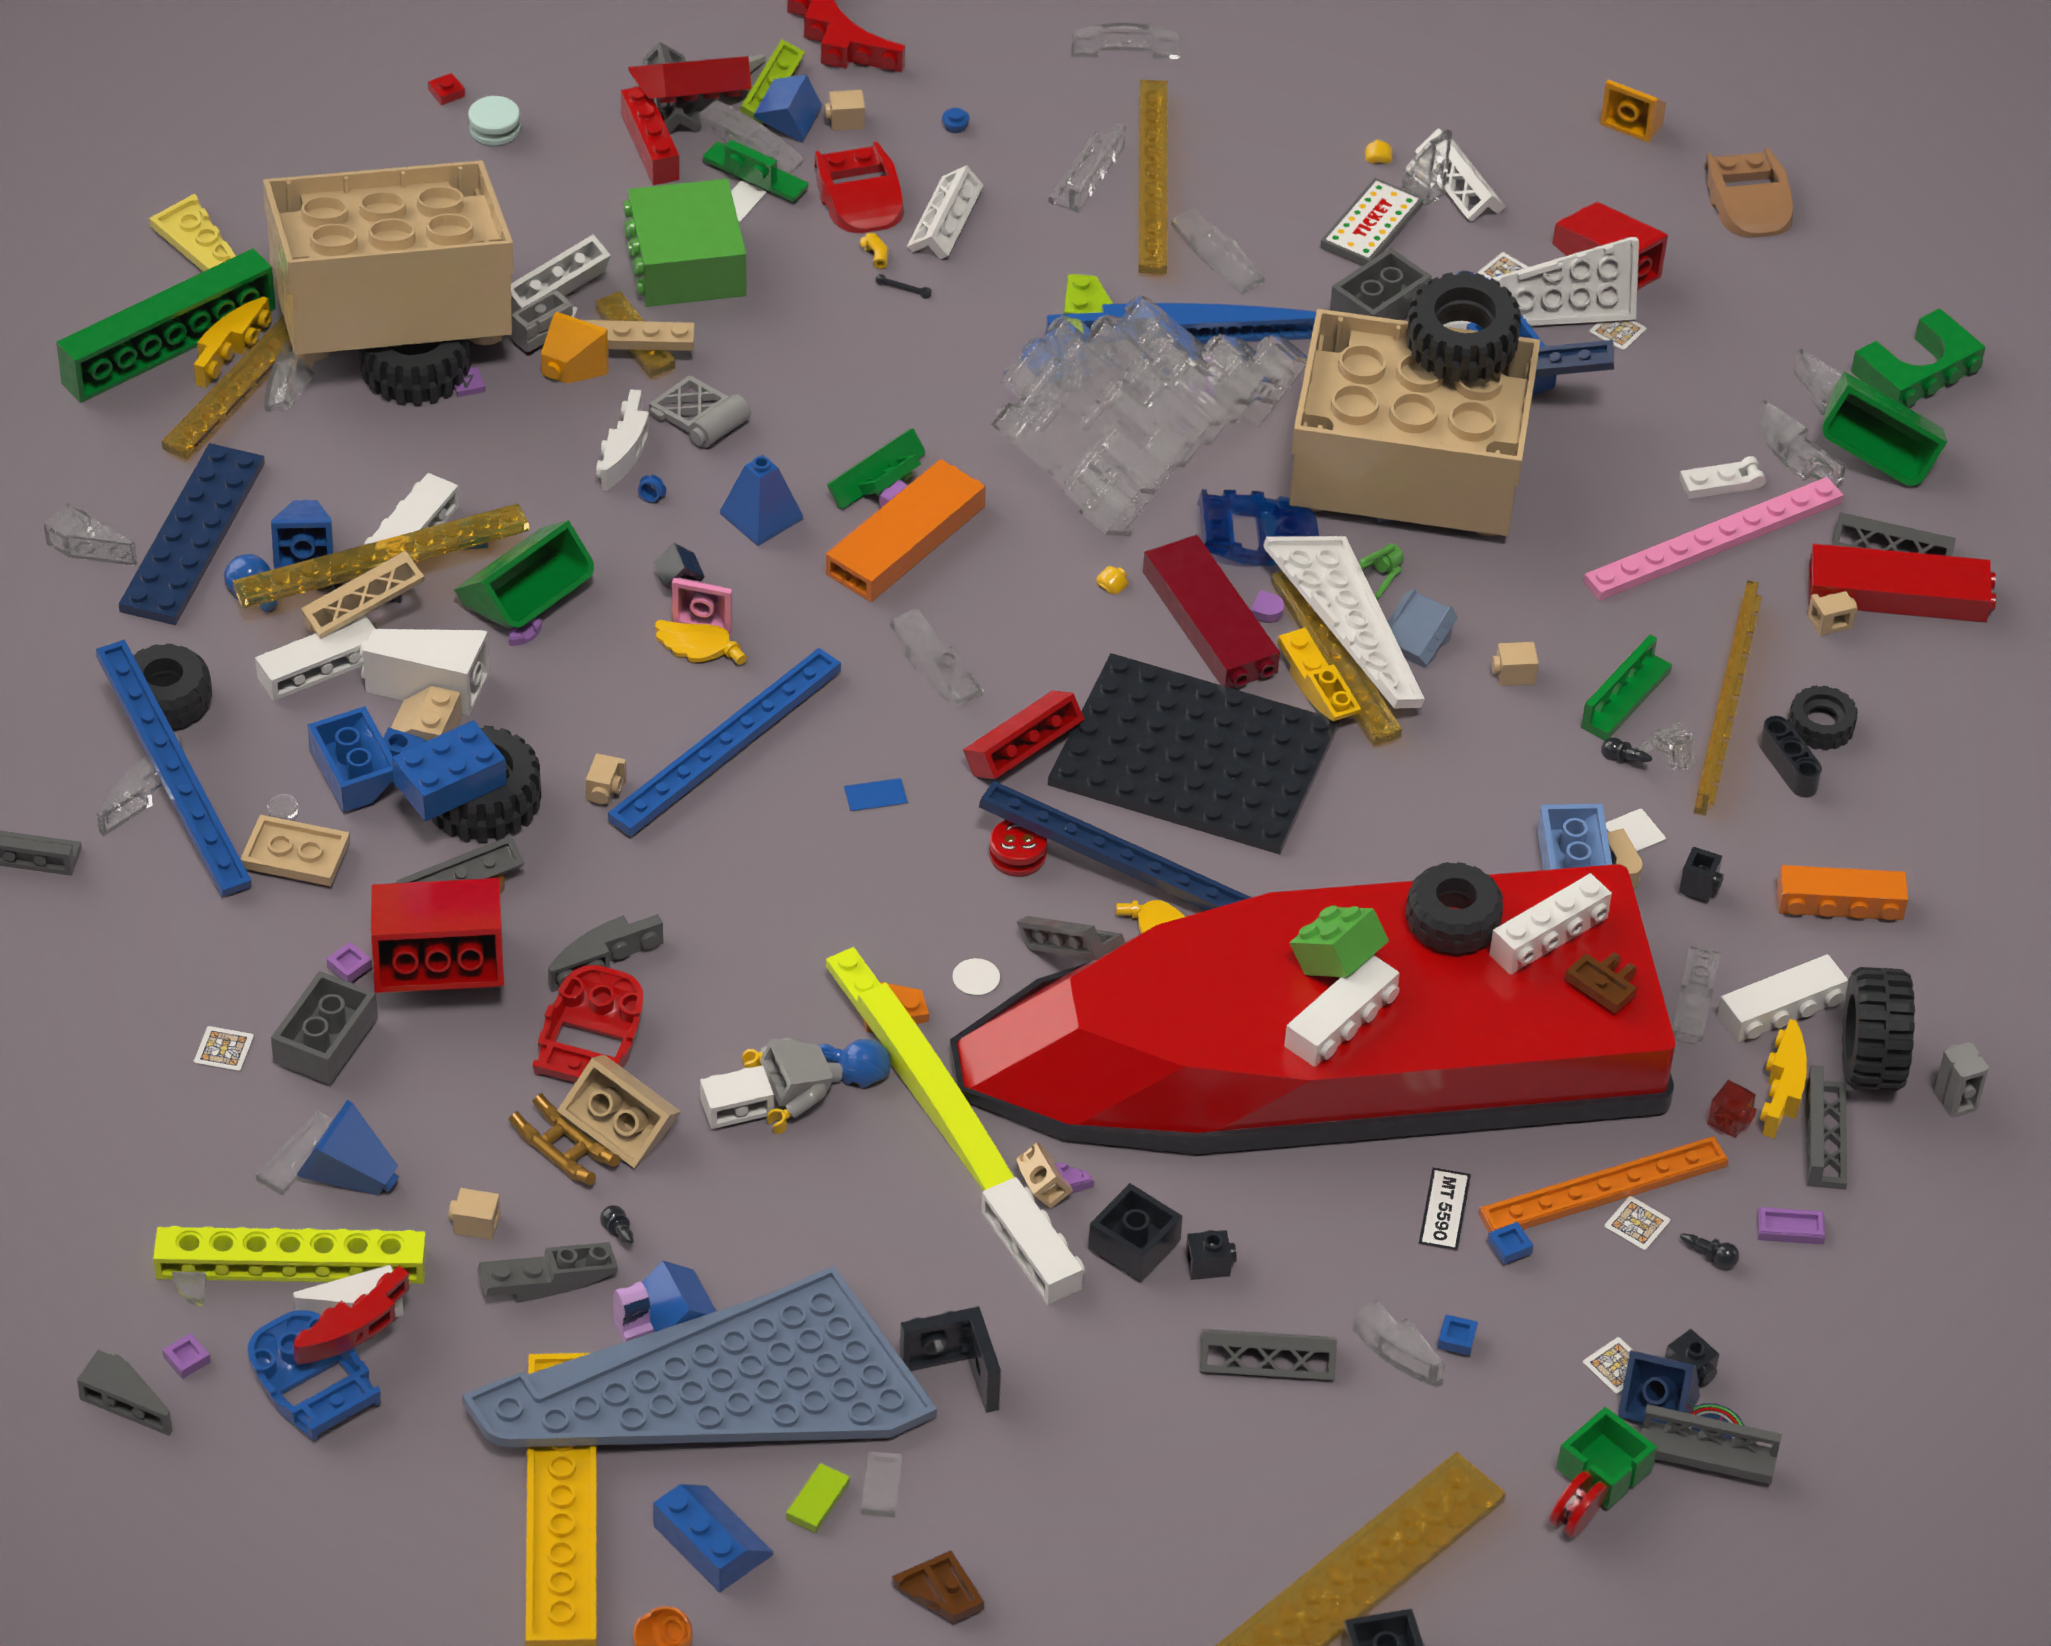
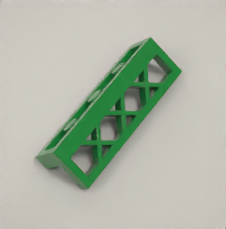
(1625, 690)

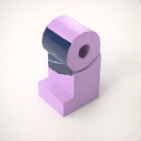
(632, 1312)

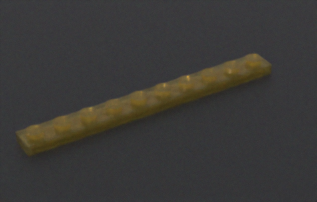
(1153, 177)
(358, 560)
(1727, 705)

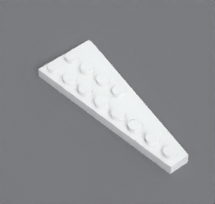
(1577, 287)
(1338, 591)

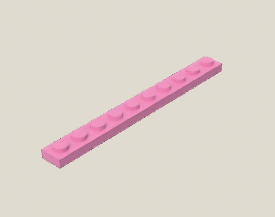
(1713, 538)

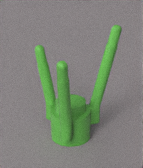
(1385, 560)

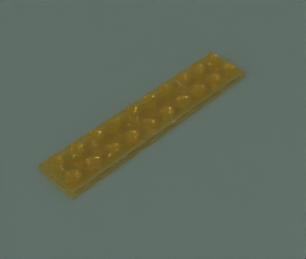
(1375, 1559)

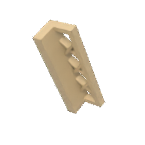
(359, 591)

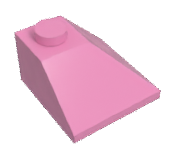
(701, 603)

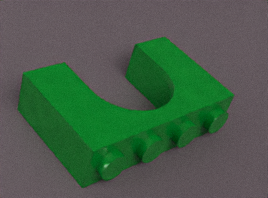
(1906, 383)

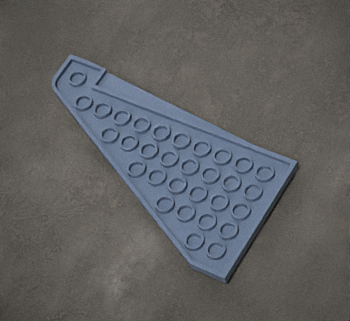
(758, 1371)

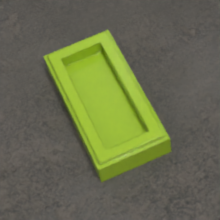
(818, 1498)

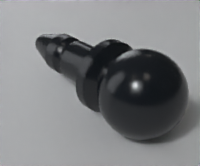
(1616, 749)
(615, 1221)
(1724, 1254)

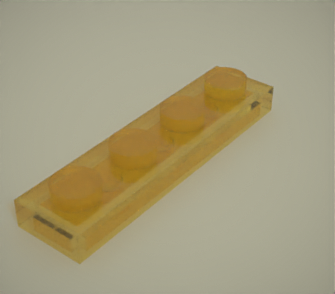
(618, 308)

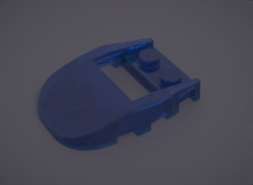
(1272, 519)

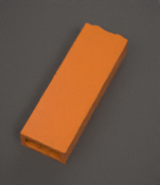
(905, 530)

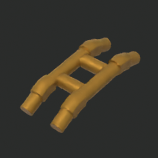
(560, 1127)

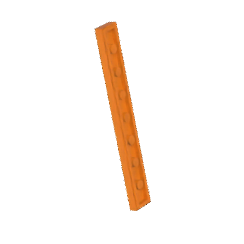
(1606, 1185)

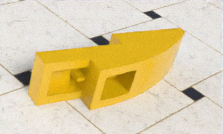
(229, 335)
(1316, 678)
(1786, 1078)

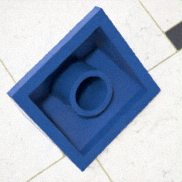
(790, 106)
(675, 1295)

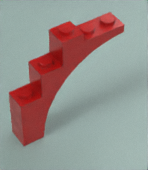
(844, 40)

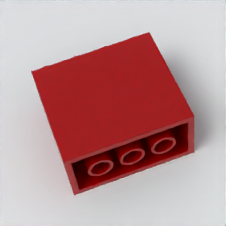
(436, 935)

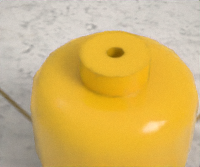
(1378, 152)
(1112, 580)

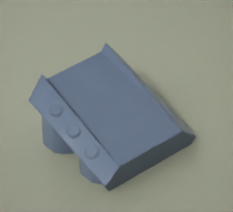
(1421, 627)

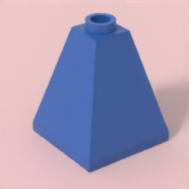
(761, 502)
(301, 533)
(350, 1156)

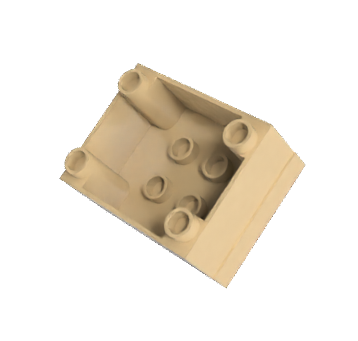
(389, 257)
(1398, 440)

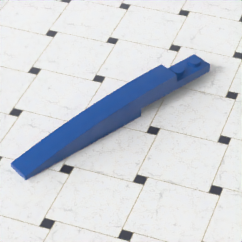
(1210, 320)

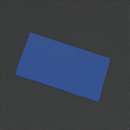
(875, 794)

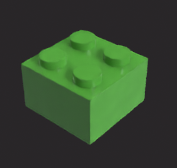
(1338, 941)

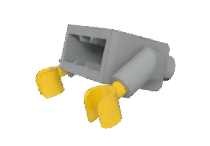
(796, 1075)

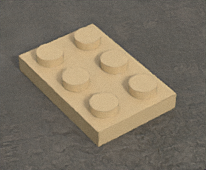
(295, 850)

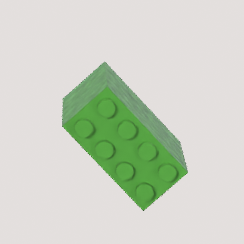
(685, 242)

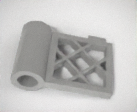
(712, 419)

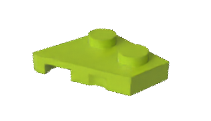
(1084, 294)

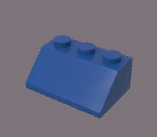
(351, 757)
(708, 1534)

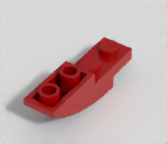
(348, 1327)

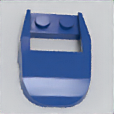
(274, 1366)

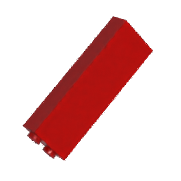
(1905, 582)

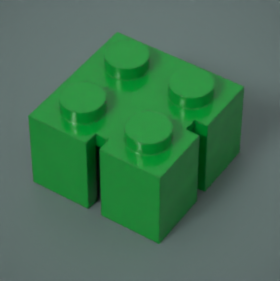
(1609, 1452)

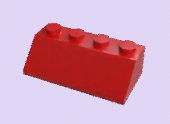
(694, 78)

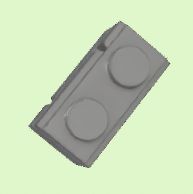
(533, 321)
(1961, 1079)

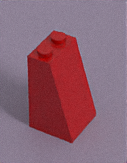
(1603, 225)

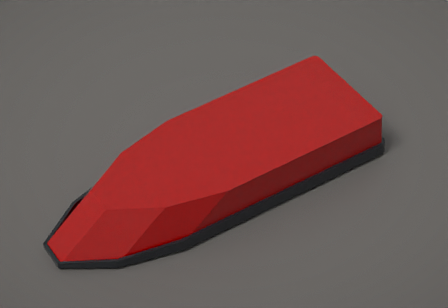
(1187, 1031)

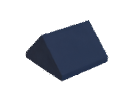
(1657, 1383)

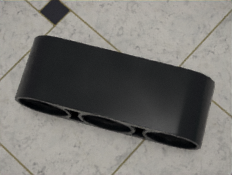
(1790, 756)

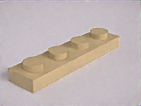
(648, 335)

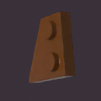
(941, 1587)

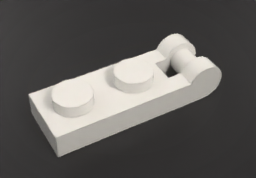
(1722, 478)

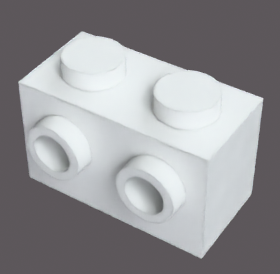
(736, 1096)

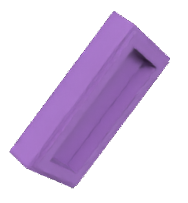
(1791, 1225)

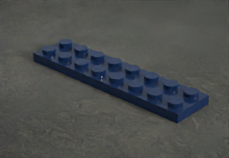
(191, 534)

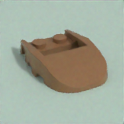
(1753, 208)

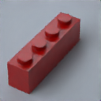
(650, 136)
(1023, 734)

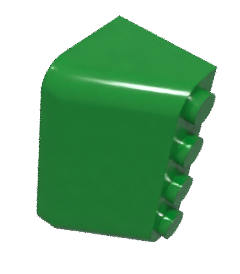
(1882, 431)
(529, 576)

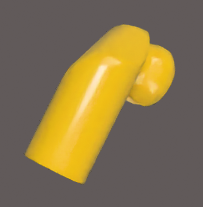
(880, 249)

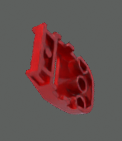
(863, 203)
(594, 1001)

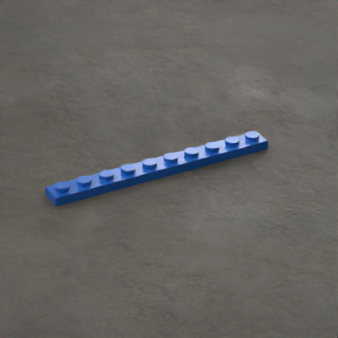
(724, 742)
(173, 768)

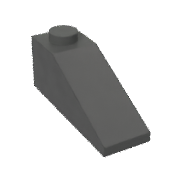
(118, 1388)

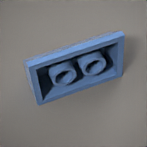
(1573, 836)

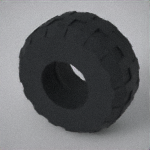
(177, 681)
(1458, 887)

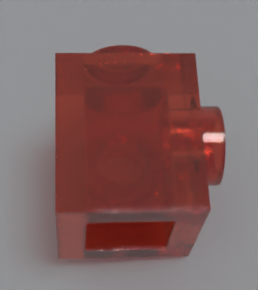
(1732, 1109)

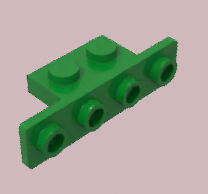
(755, 169)
(878, 470)

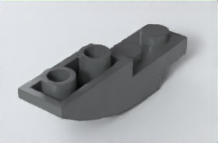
(605, 944)
(553, 1274)

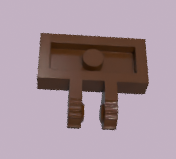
(1601, 982)

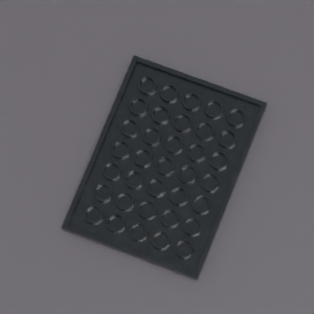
(1194, 753)

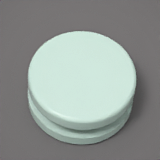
(494, 120)

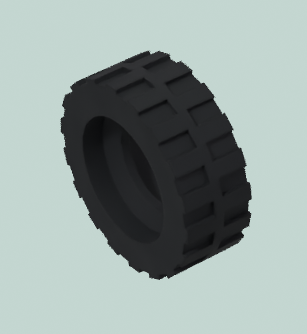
(1829, 700)

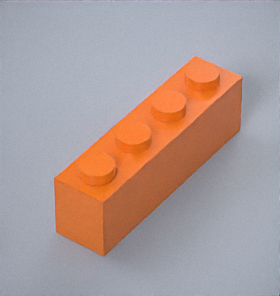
(1842, 892)

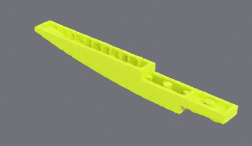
(920, 1068)

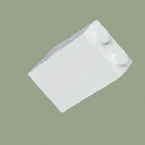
(410, 660)

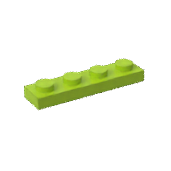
(780, 65)

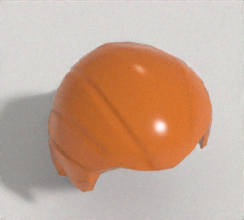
(663, 1628)

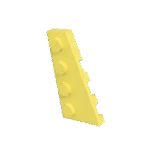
(192, 233)

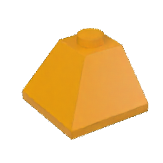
(1631, 111)
(574, 350)

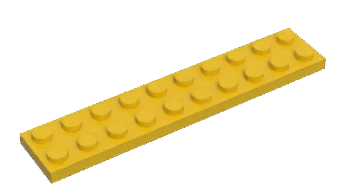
(561, 1538)

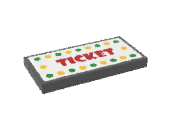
(1371, 222)

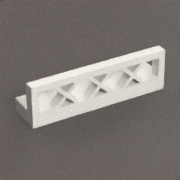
(1472, 180)
(946, 212)

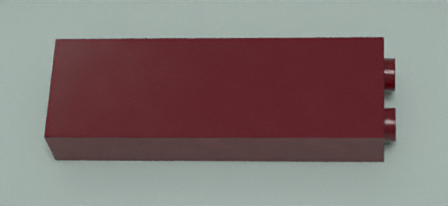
(1211, 612)

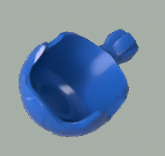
(245, 566)
(861, 1061)

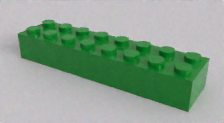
(160, 326)

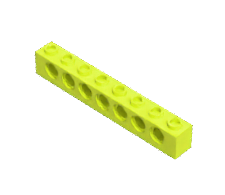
(286, 1253)

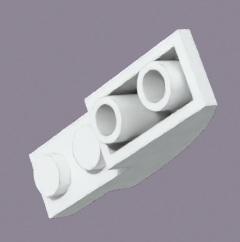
(624, 443)

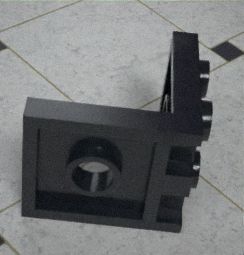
(956, 1338)

